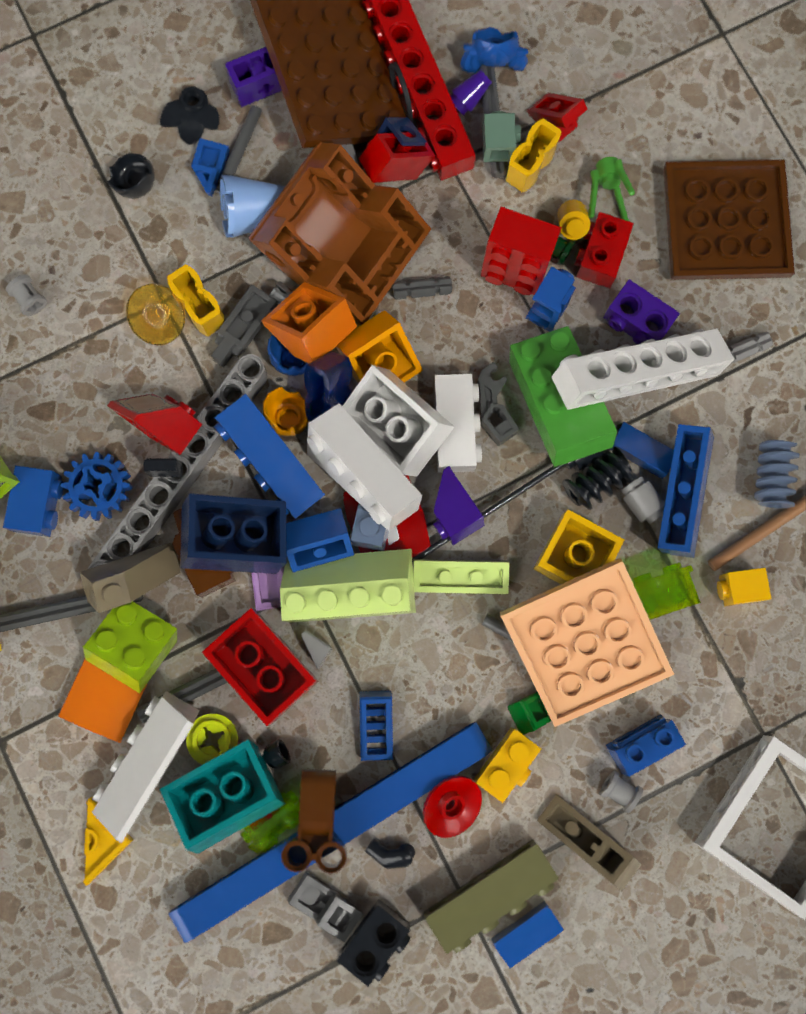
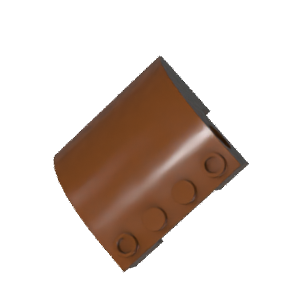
(340, 230)

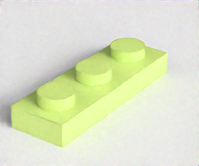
(461, 576)

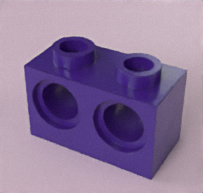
(645, 309)

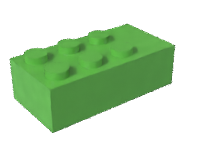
(564, 432)

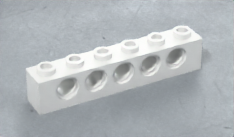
(641, 367)

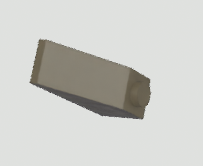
(129, 577)
(589, 842)

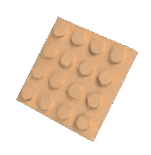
(587, 642)

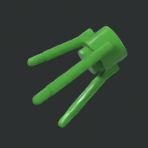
(609, 174)

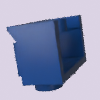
(551, 298)
(645, 745)

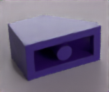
(455, 510)

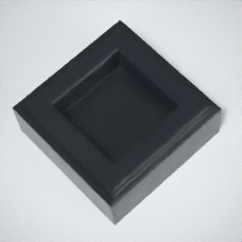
(163, 467)

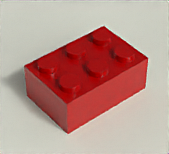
(519, 251)
(260, 667)

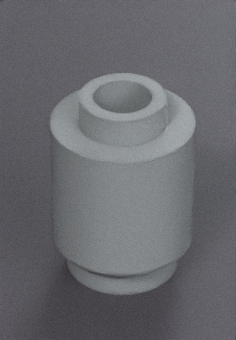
(643, 500)

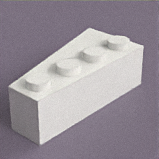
(361, 467)

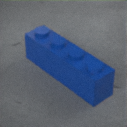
(268, 455)
(686, 490)

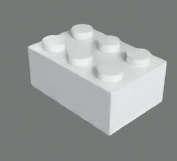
(397, 420)

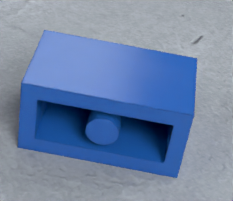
(33, 502)
(317, 540)

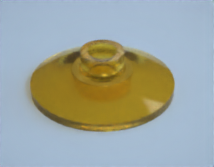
(143, 315)

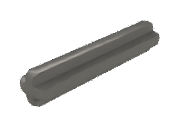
(189, 690)

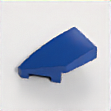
(209, 163)

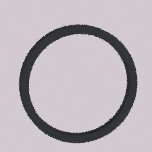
(393, 67)

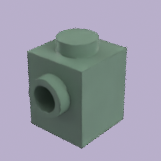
(499, 136)

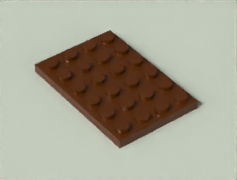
(328, 69)

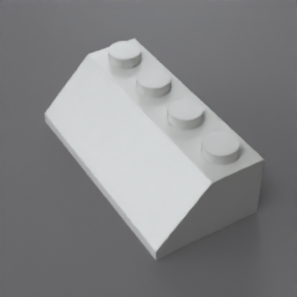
(144, 764)

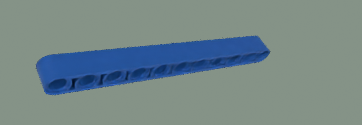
(350, 820)

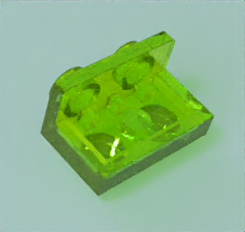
(666, 592)

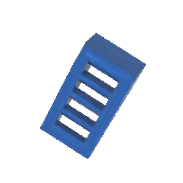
(376, 697)

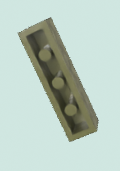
(490, 896)

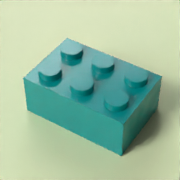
(222, 797)

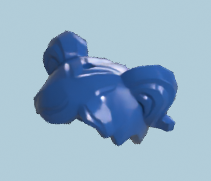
(493, 50)

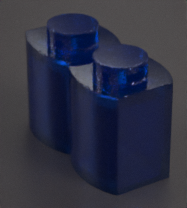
(326, 383)

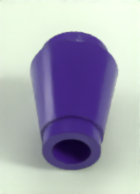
(469, 92)

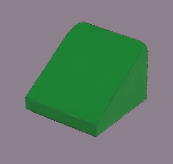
(529, 713)

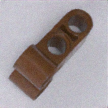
(316, 822)

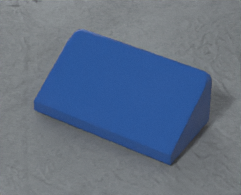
(644, 450)
(527, 934)

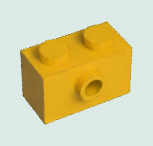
(507, 765)

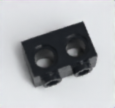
(367, 939)

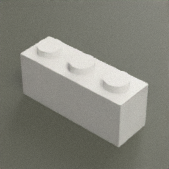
(455, 402)

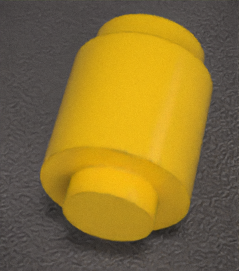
(573, 219)

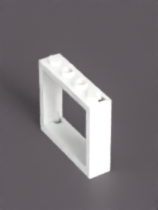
(733, 805)

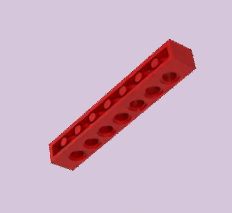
(449, 159)

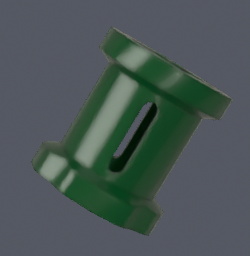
(562, 250)

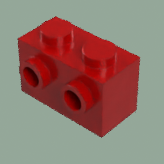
(390, 161)
(604, 250)

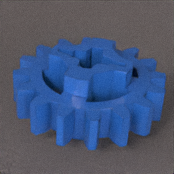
(84, 491)

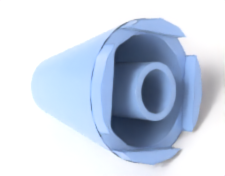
(245, 203)

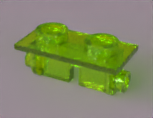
(265, 831)

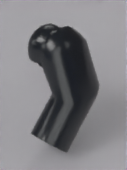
(391, 858)

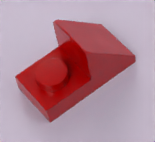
(560, 111)

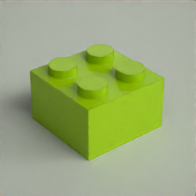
(130, 644)

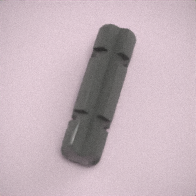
(422, 287)

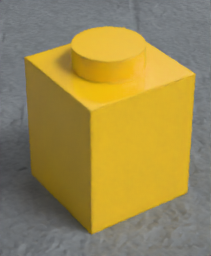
(744, 587)

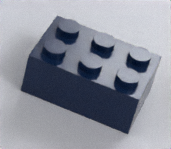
(233, 534)

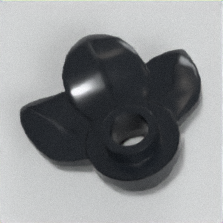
(190, 119)

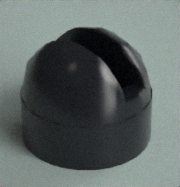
(276, 754)

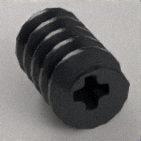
(598, 478)

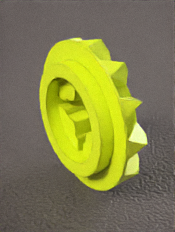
(197, 736)

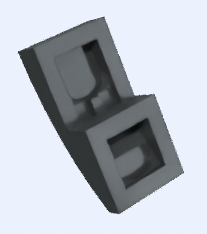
(325, 906)

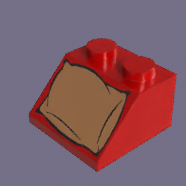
(160, 419)

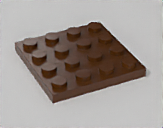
(728, 220)

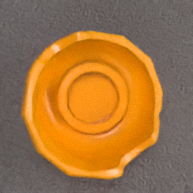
(285, 412)

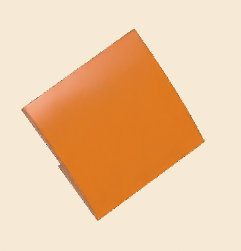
(100, 703)

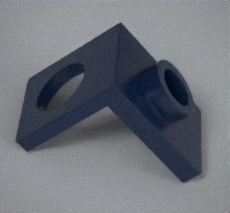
(402, 124)

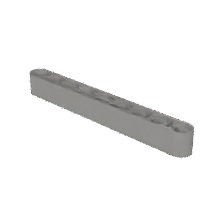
(194, 462)

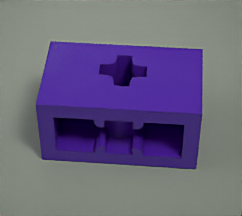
(253, 77)

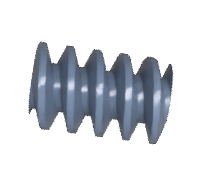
(775, 474)

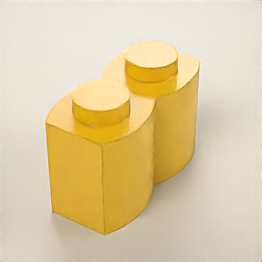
(533, 155)
(196, 300)

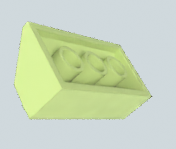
(350, 588)

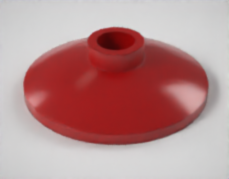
(452, 806)

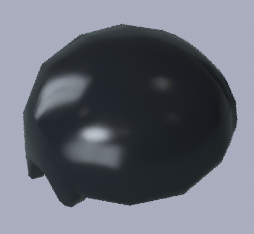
(131, 176)

